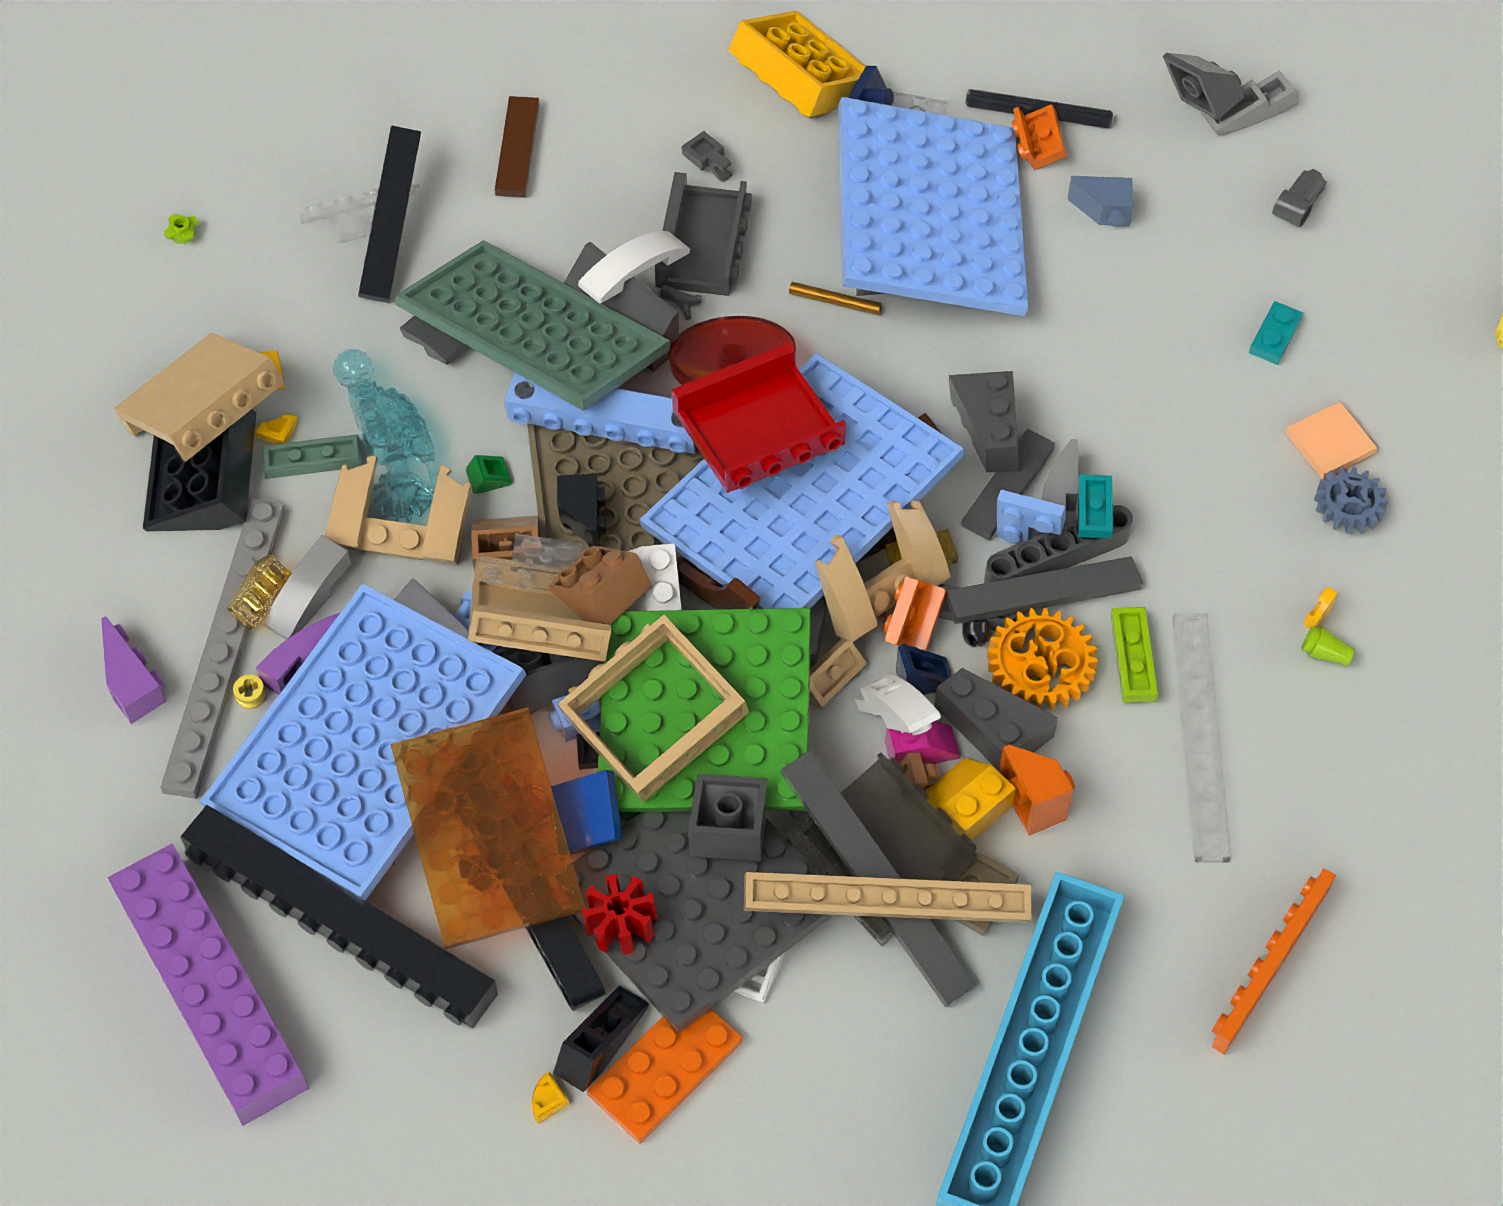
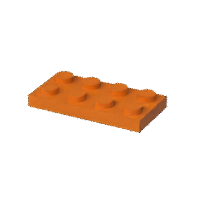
(662, 1072)

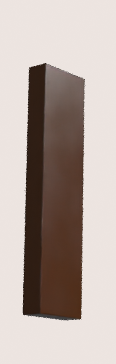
(517, 146)

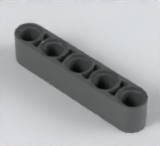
(1045, 558)

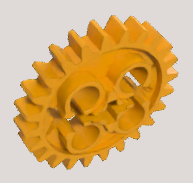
(1067, 649)

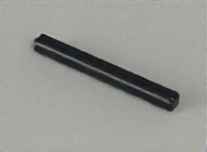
(1065, 112)

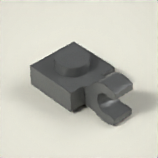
(706, 152)

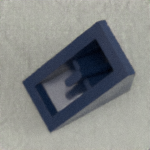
(921, 668)

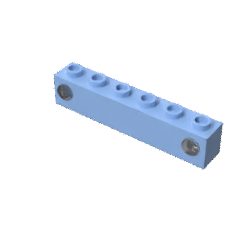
(617, 416)

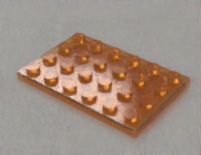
(487, 828)

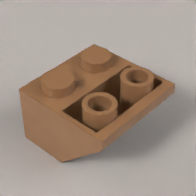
(497, 536)
(601, 584)

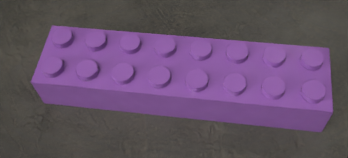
(208, 984)

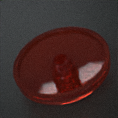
(722, 343)

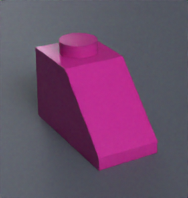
(934, 745)

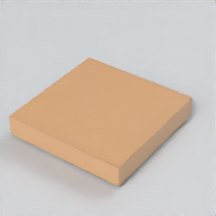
(1331, 440)

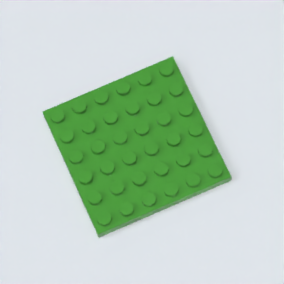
(664, 697)

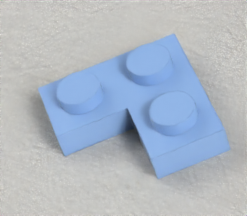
(1021, 513)

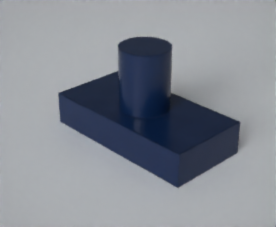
(872, 88)

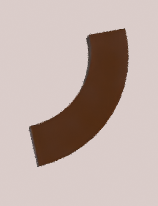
(730, 596)

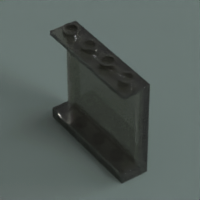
(904, 827)

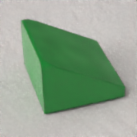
(487, 473)

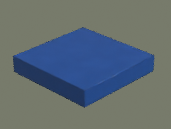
(588, 811)

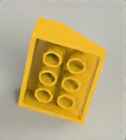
(797, 61)

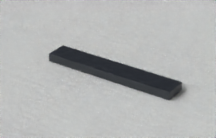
(389, 214)

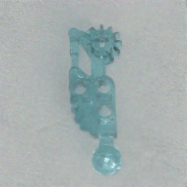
(399, 490)

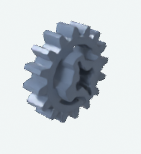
(1351, 501)

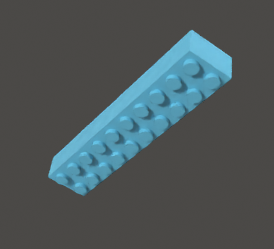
(1032, 1046)

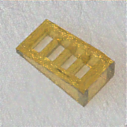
(269, 573)

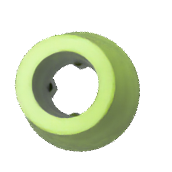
(1326, 646)

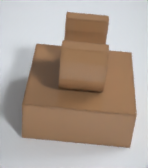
(917, 771)

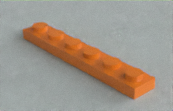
(1264, 970)

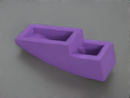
(287, 658)

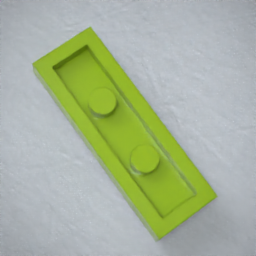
(1134, 655)

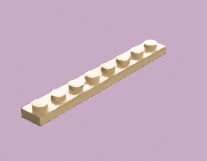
(887, 897)

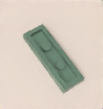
(311, 456)

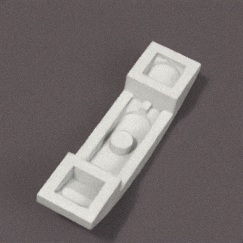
(628, 260)

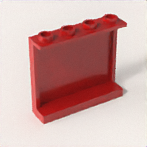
(756, 418)

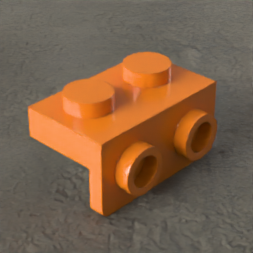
(1039, 136)
(914, 613)

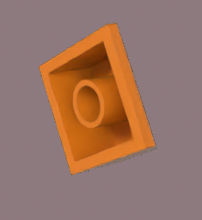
(1041, 788)

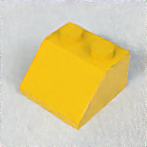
(972, 796)

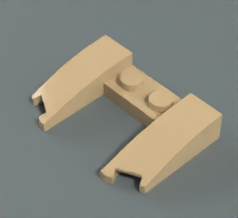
(436, 542)
(857, 604)

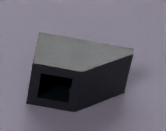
(580, 504)

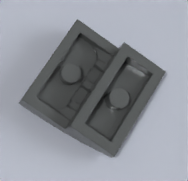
(435, 342)

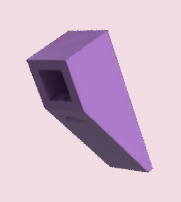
(127, 679)

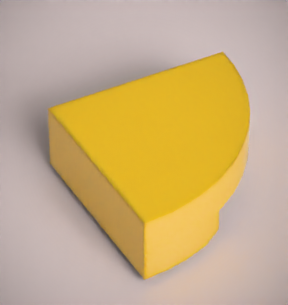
(277, 430)
(1323, 608)
(547, 1098)

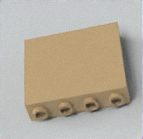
(200, 394)
(533, 622)

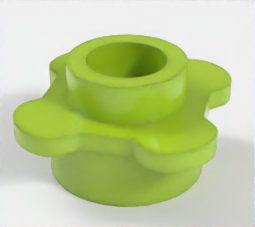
(181, 228)

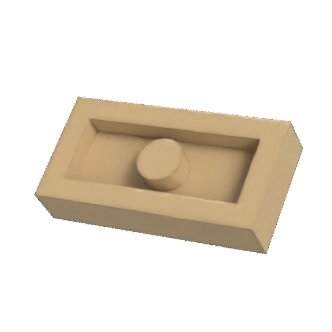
(834, 671)

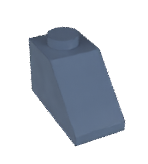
(1103, 198)

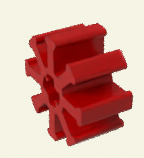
(635, 913)

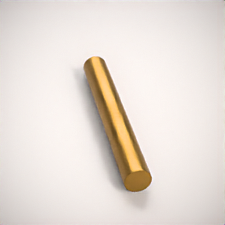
(835, 298)

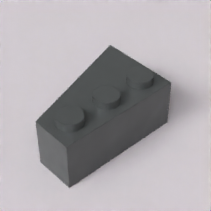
(989, 416)
(992, 716)

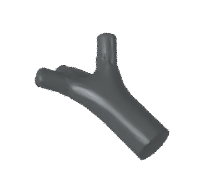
(680, 298)

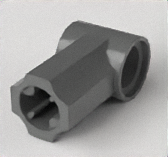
(1298, 202)

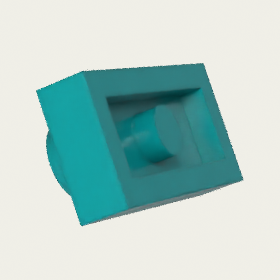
(1275, 332)
(1095, 506)

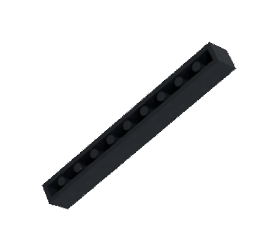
(340, 917)

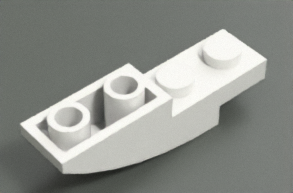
(898, 704)

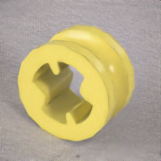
(259, 692)

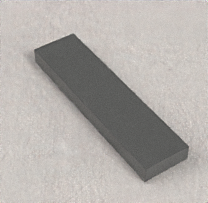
(1032, 453)

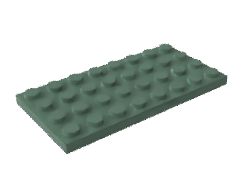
(533, 324)

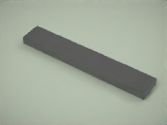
(1043, 590)

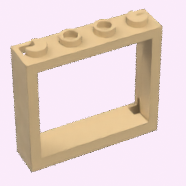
(688, 747)

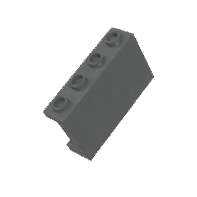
(711, 227)

